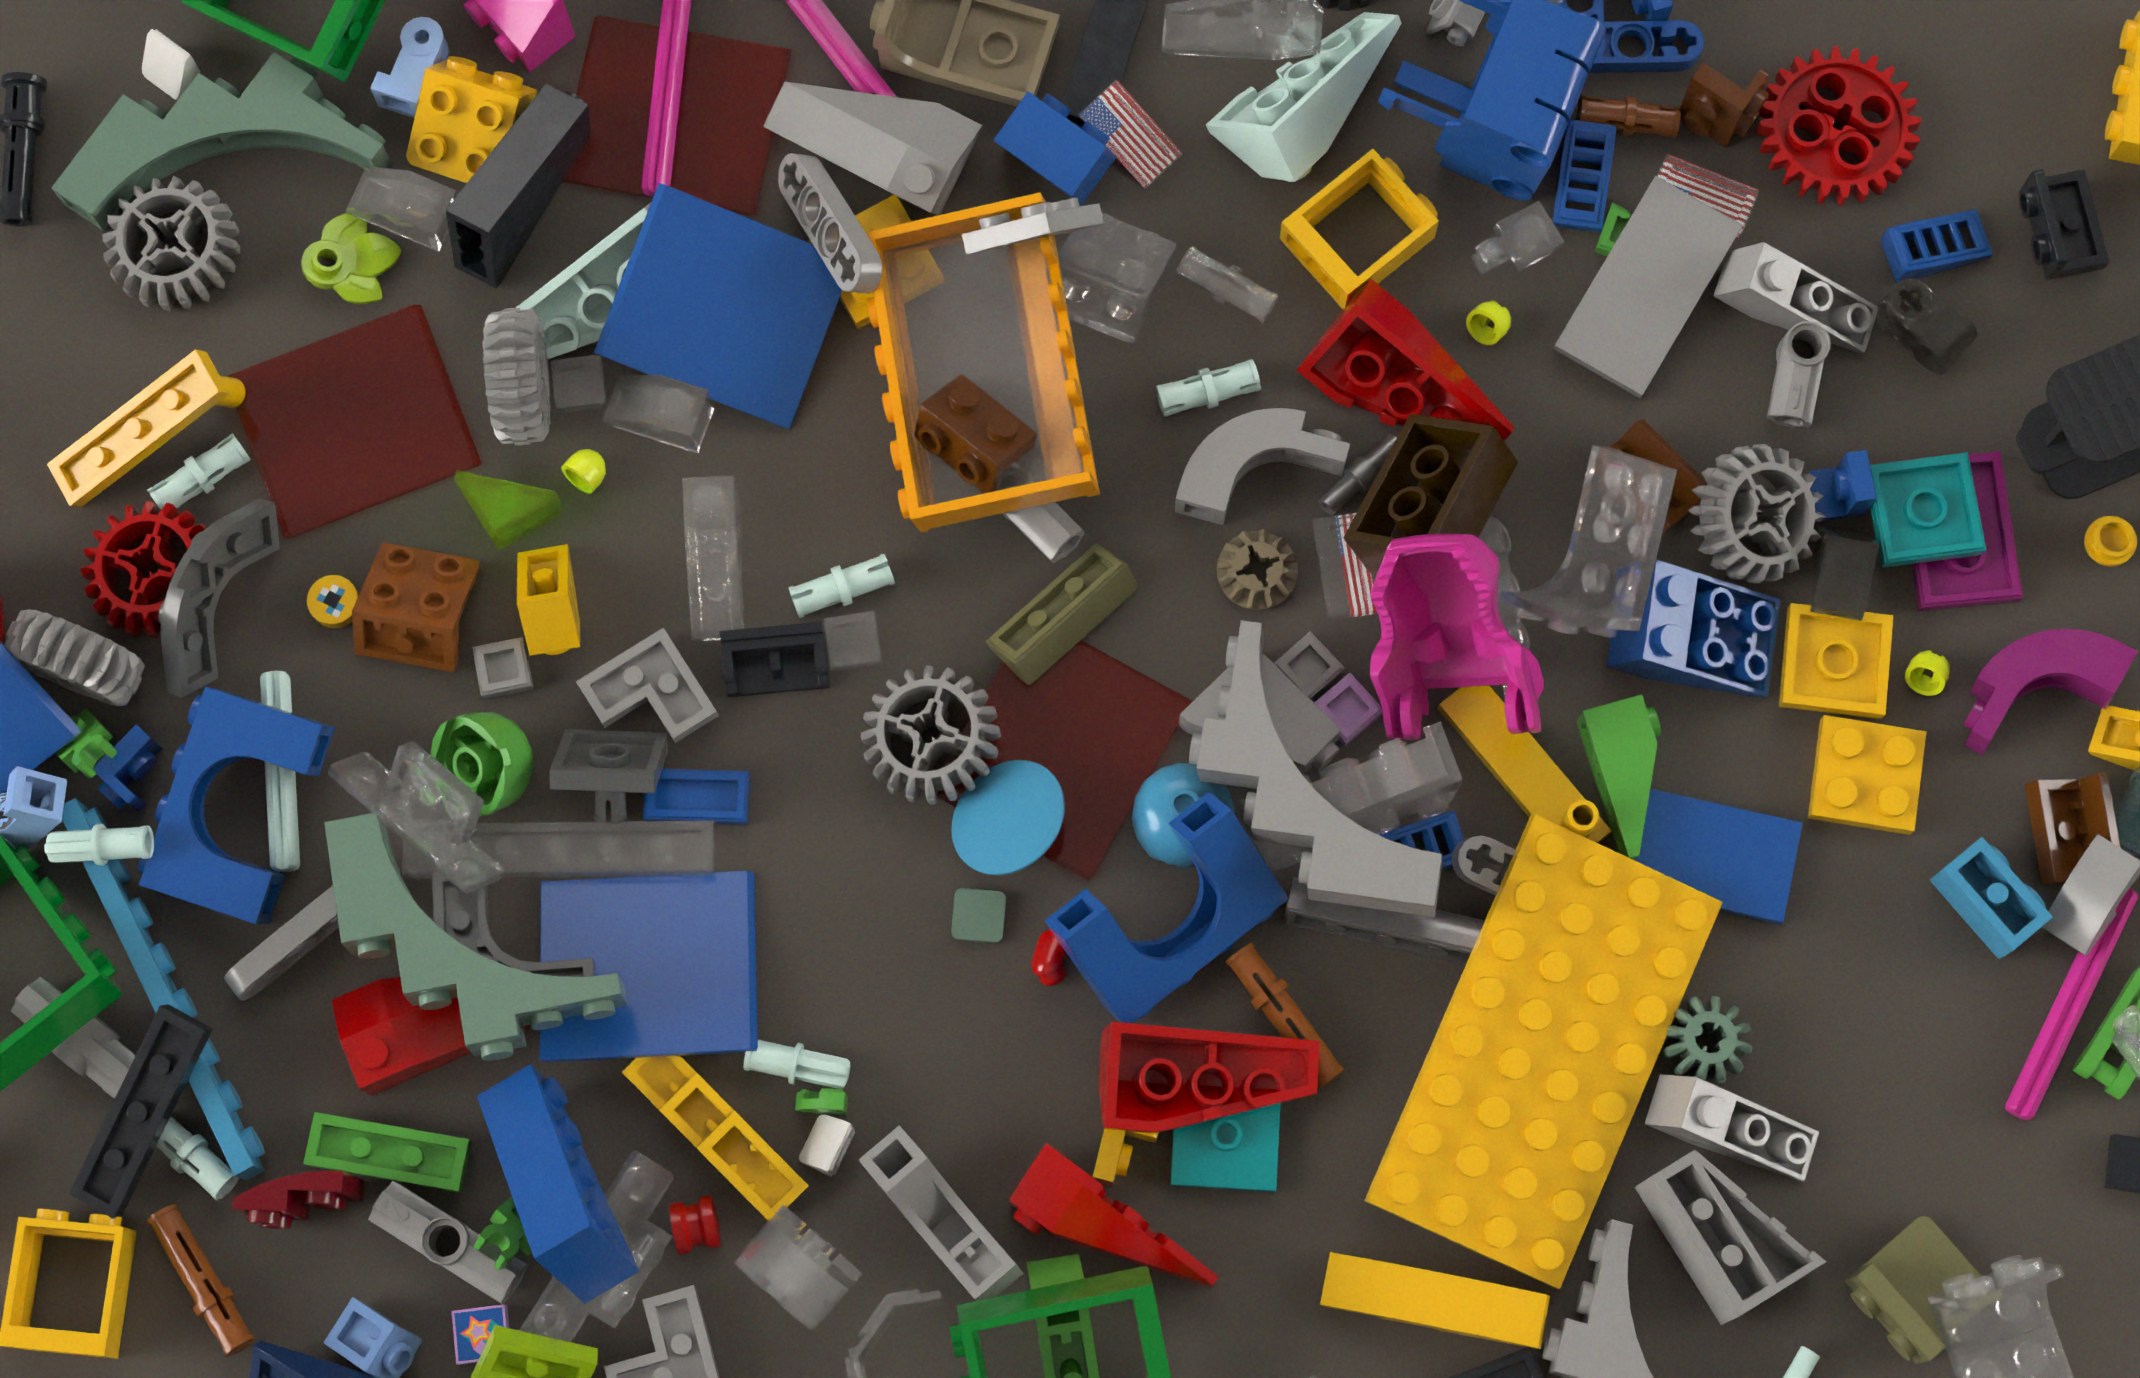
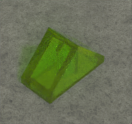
(507, 507)

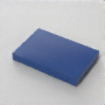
(1723, 853)

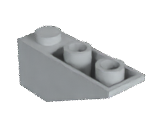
(1786, 292)
(1731, 1125)

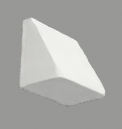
(167, 64)
(827, 1144)

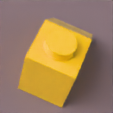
(548, 600)

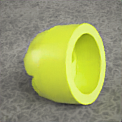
(1481, 316)
(585, 470)
(1922, 683)

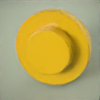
(2110, 541)

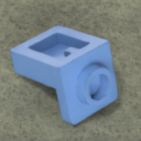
(372, 1341)

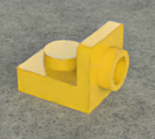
(1115, 1155)

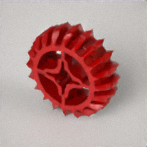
(112, 554)

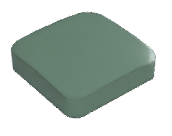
(978, 915)

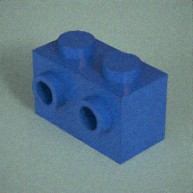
(1056, 147)

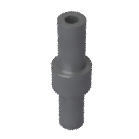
(1357, 477)

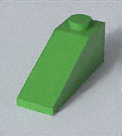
(1622, 758)
(1067, 1337)

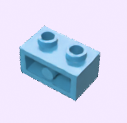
(1991, 898)

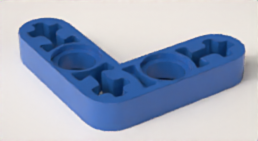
(1611, 60)

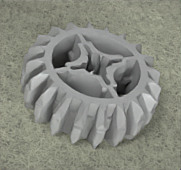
(192, 213)
(516, 376)
(1731, 508)
(74, 657)
(925, 755)

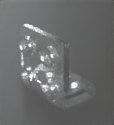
(1111, 275)

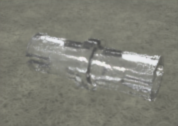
(1227, 284)

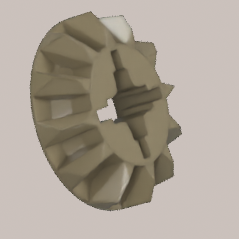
(1247, 590)

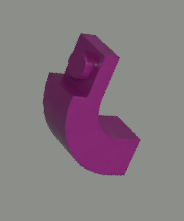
(2054, 659)

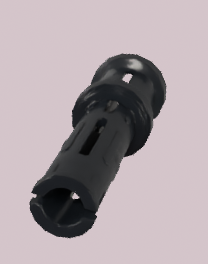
(21, 127)

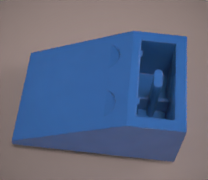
(1701, 634)

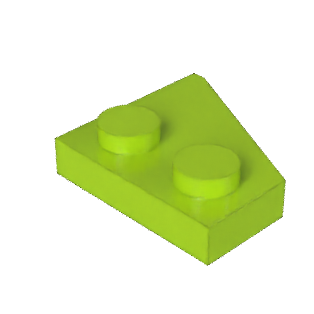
(529, 1355)

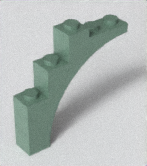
(209, 119)
(493, 998)

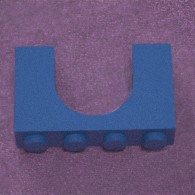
(185, 856)
(1232, 898)

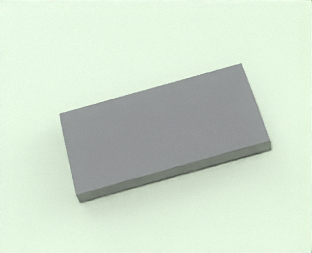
(1647, 287)

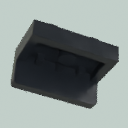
(2063, 224)

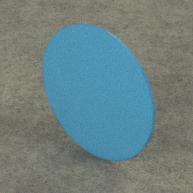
(1008, 818)

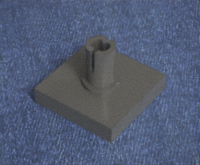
(609, 766)

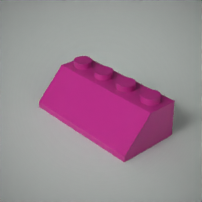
(524, 28)

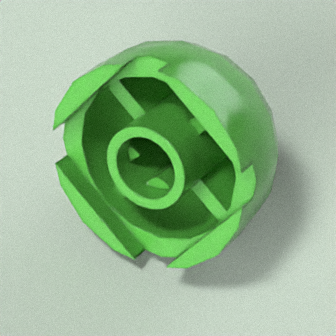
(487, 756)

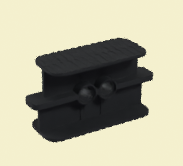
(2089, 425)

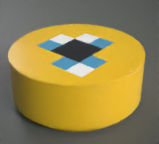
(332, 601)

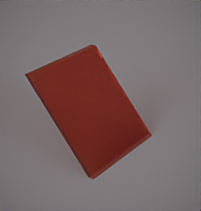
(720, 116)
(354, 421)
(1094, 731)

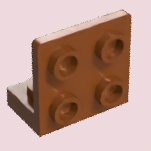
(413, 606)

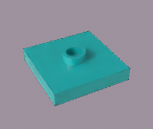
(1926, 510)
(1229, 1152)

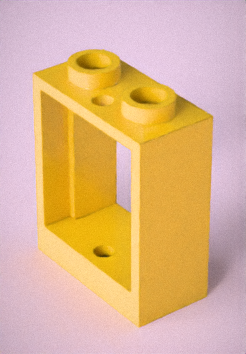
(1318, 256)
(23, 1277)

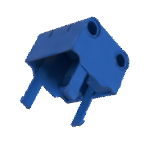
(1519, 97)

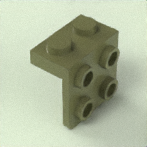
(1897, 1284)

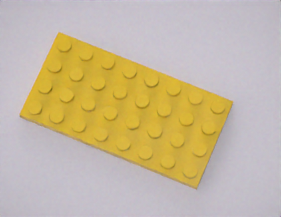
(1544, 1051)

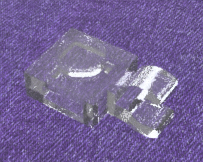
(1521, 237)

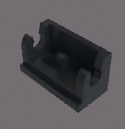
(774, 659)

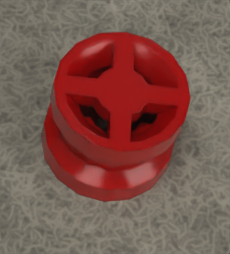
(695, 1225)

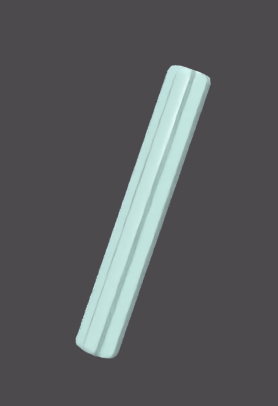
(280, 786)

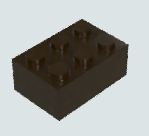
(1434, 481)

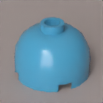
(1163, 799)

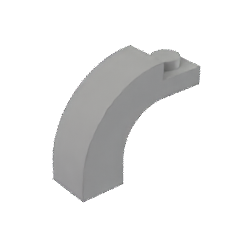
(1246, 444)
(940, 1216)

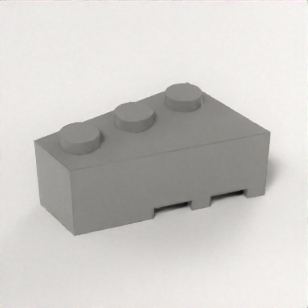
(1722, 1237)

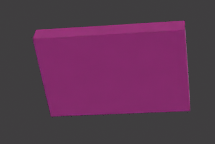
(1979, 578)

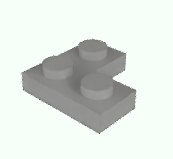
(1036, 222)
(650, 673)
(678, 1339)

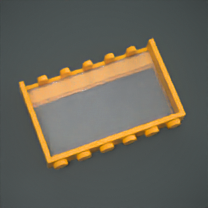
(1006, 330)

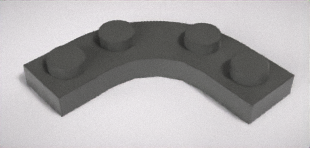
(196, 588)
(467, 921)

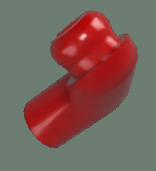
(1048, 959)

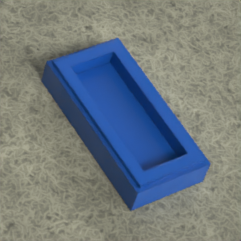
(699, 797)

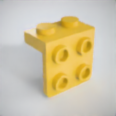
(463, 116)

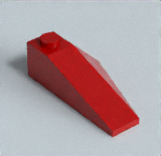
(1394, 367)
(393, 1040)
(1185, 1076)
(1074, 1208)

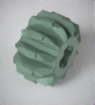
(1722, 1054)

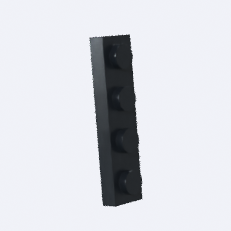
(140, 1111)

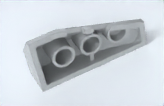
(887, 140)

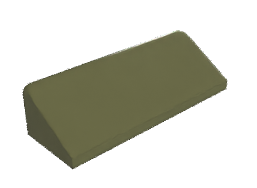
(1063, 613)

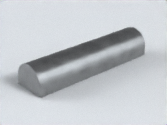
(1440, 937)

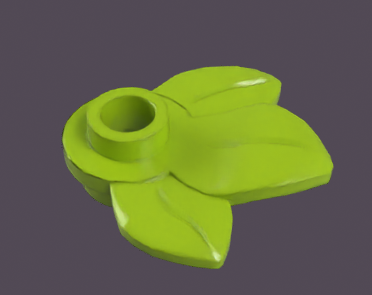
(357, 258)

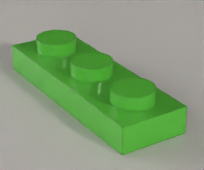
(388, 1152)

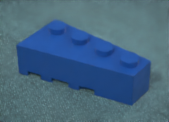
(555, 1185)

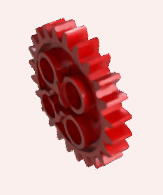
(1857, 89)

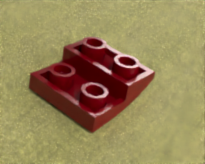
(289, 1197)

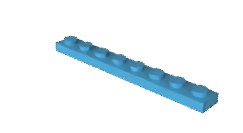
(152, 966)

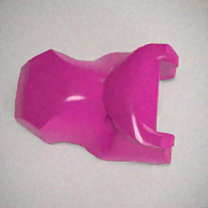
(1445, 632)

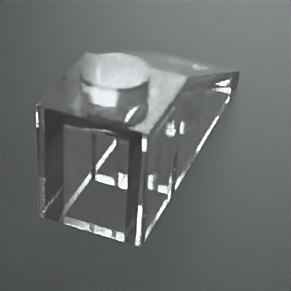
(1243, 28)
(713, 555)

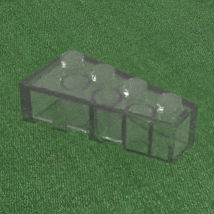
(1381, 791)

